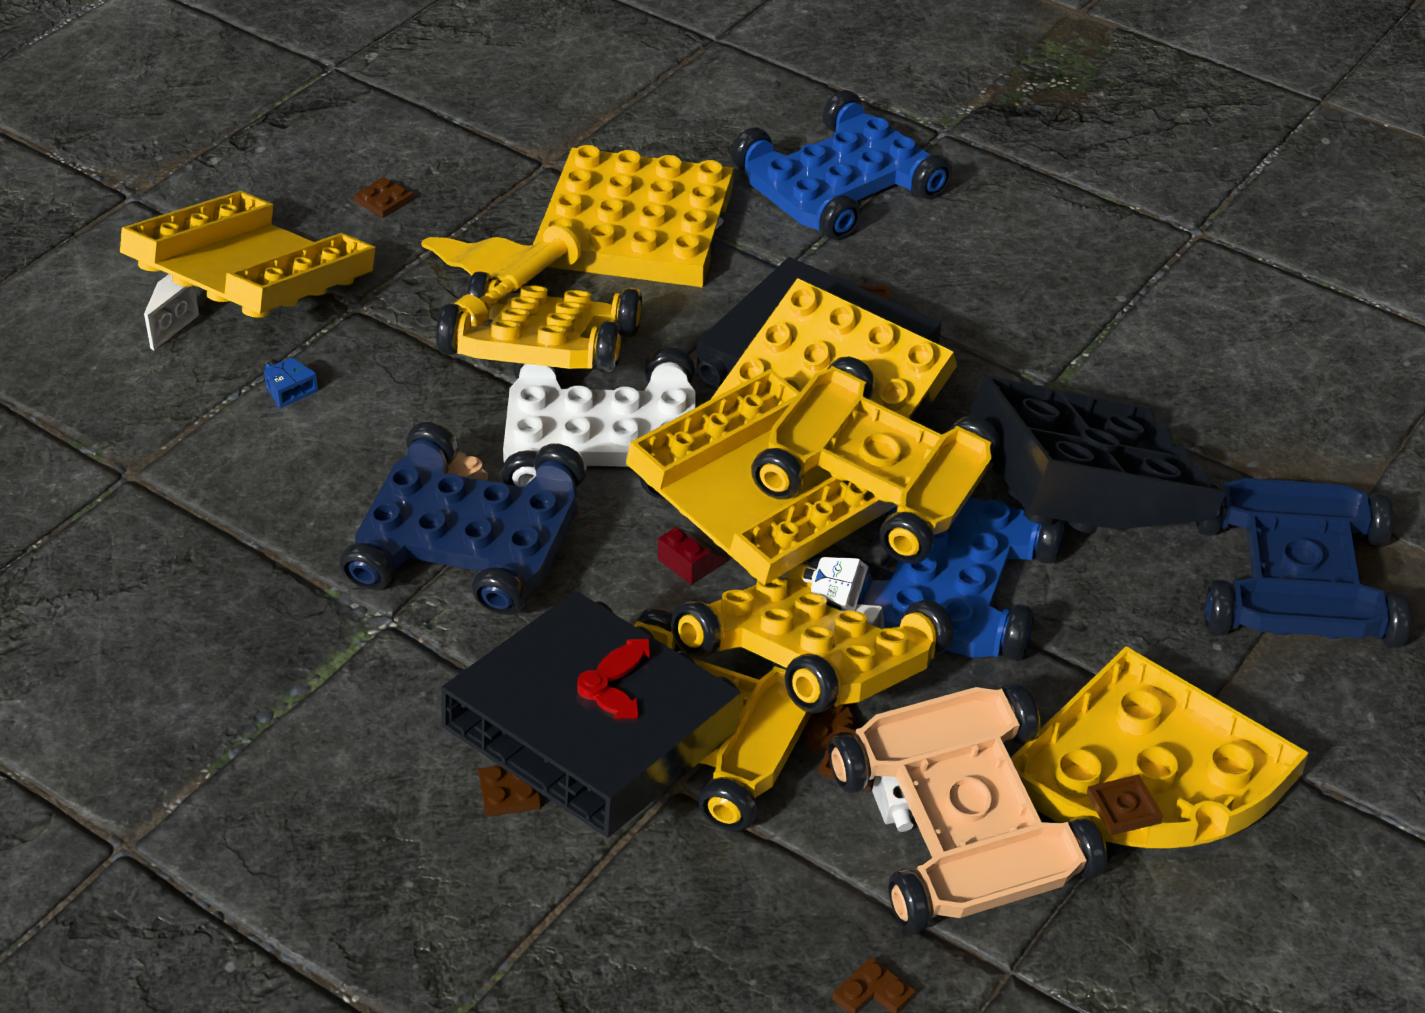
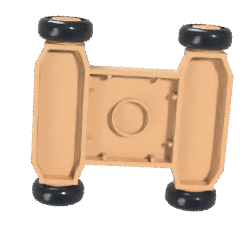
(967, 804)

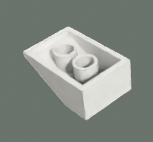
(169, 310)

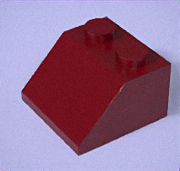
(688, 555)

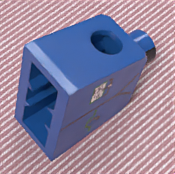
(289, 381)

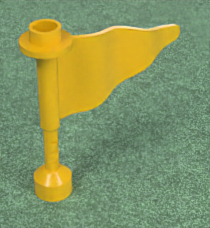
(505, 262)

